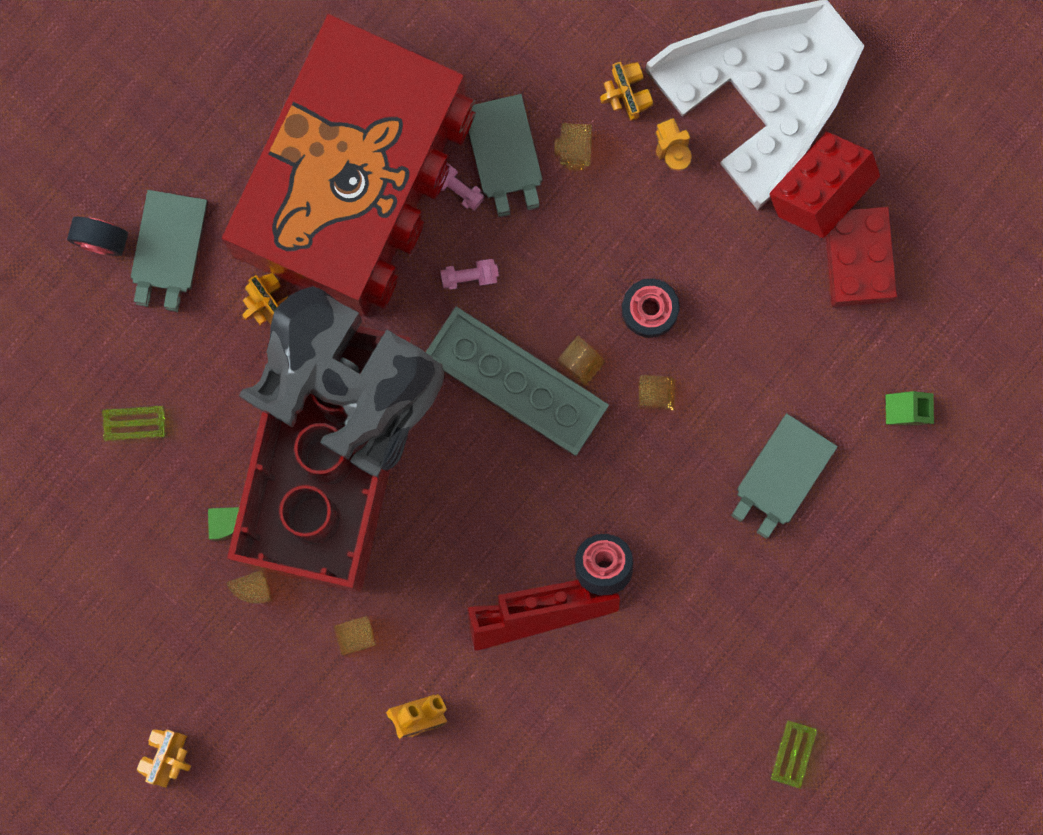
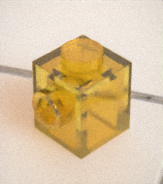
(574, 146)

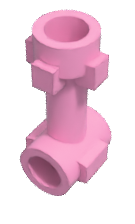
(472, 198)
(485, 272)

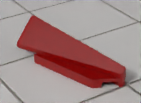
(536, 612)

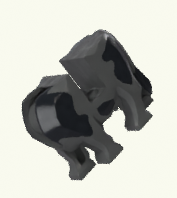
(380, 402)

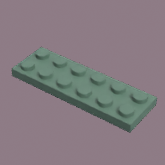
(516, 381)

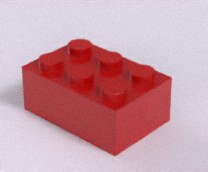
(825, 184)
(861, 258)

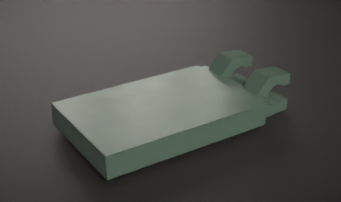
(505, 152)
(167, 246)
(783, 473)

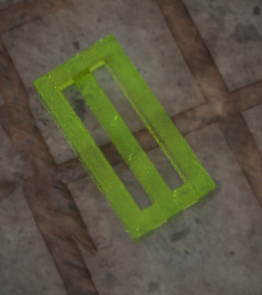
(107, 424)
(805, 757)

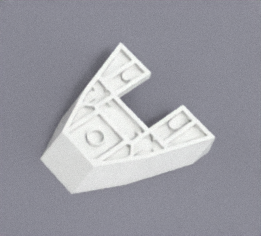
(787, 69)

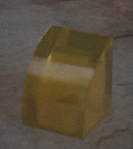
(581, 360)
(656, 392)
(251, 588)
(355, 635)

